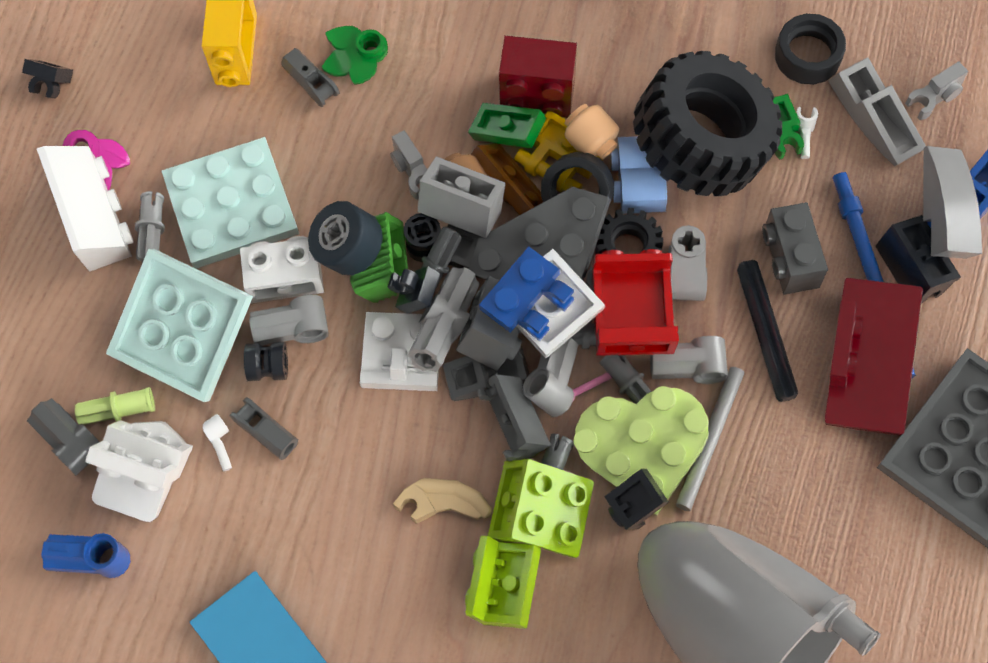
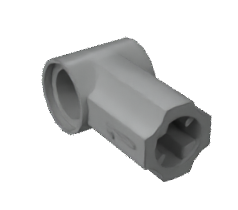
(300, 321)
(701, 359)
(549, 382)

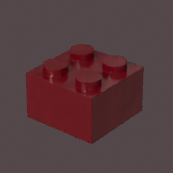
(538, 74)

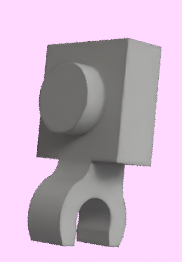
(941, 87)
(409, 159)

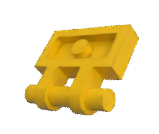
(551, 143)

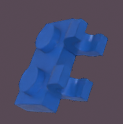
(519, 291)

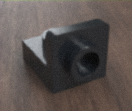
(635, 500)

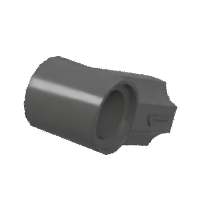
(63, 434)

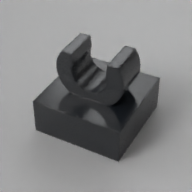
(47, 73)
(414, 288)

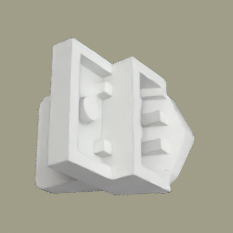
(137, 467)

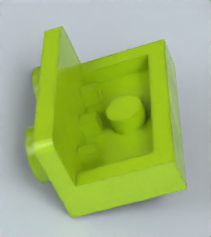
(502, 583)

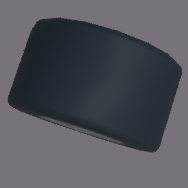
(345, 238)

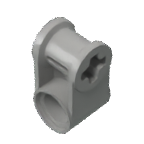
(689, 266)

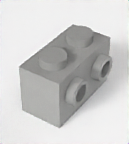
(460, 197)

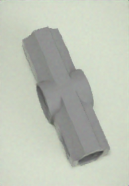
(444, 319)

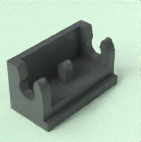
(516, 417)

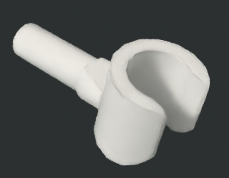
(805, 129)
(214, 430)

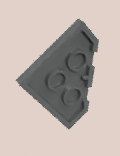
(564, 223)

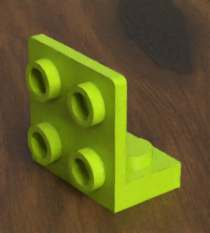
(541, 507)

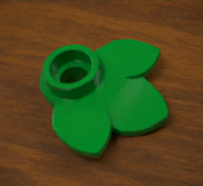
(351, 53)

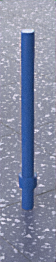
(851, 210)

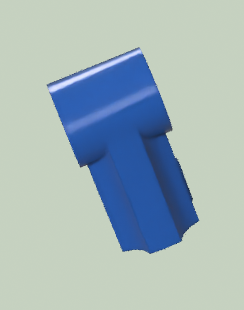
(83, 555)

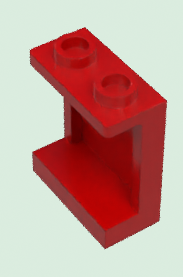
(636, 301)

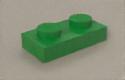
(507, 125)

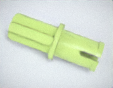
(115, 406)

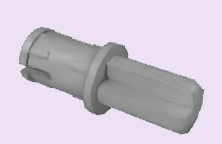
(149, 224)

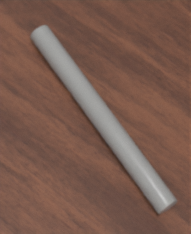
(715, 427)

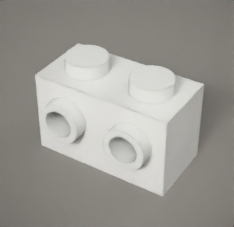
(280, 270)

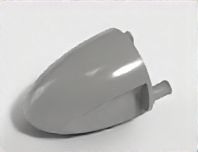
(740, 601)

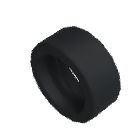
(814, 26)
(579, 160)

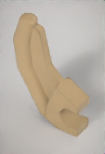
(440, 496)

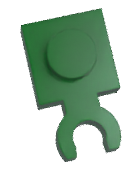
(790, 125)

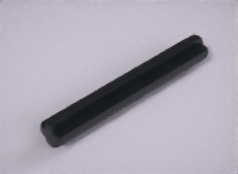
(767, 331)

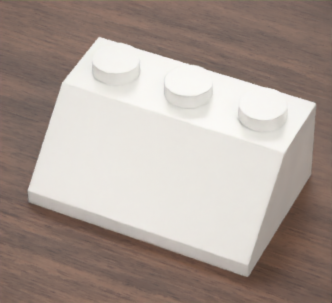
(86, 205)

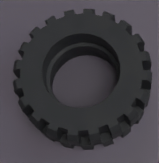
(686, 149)

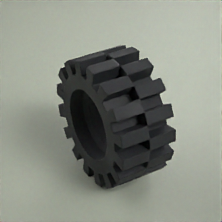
(629, 224)

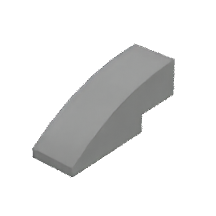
(877, 111)
(950, 204)

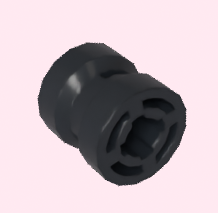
(420, 244)
(266, 361)

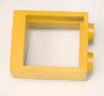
(229, 40)

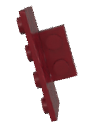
(873, 356)

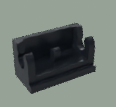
(909, 258)

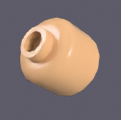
(591, 131)

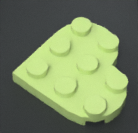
(656, 434)

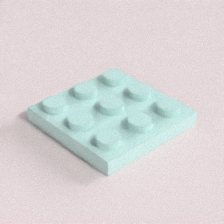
(229, 202)
(179, 325)

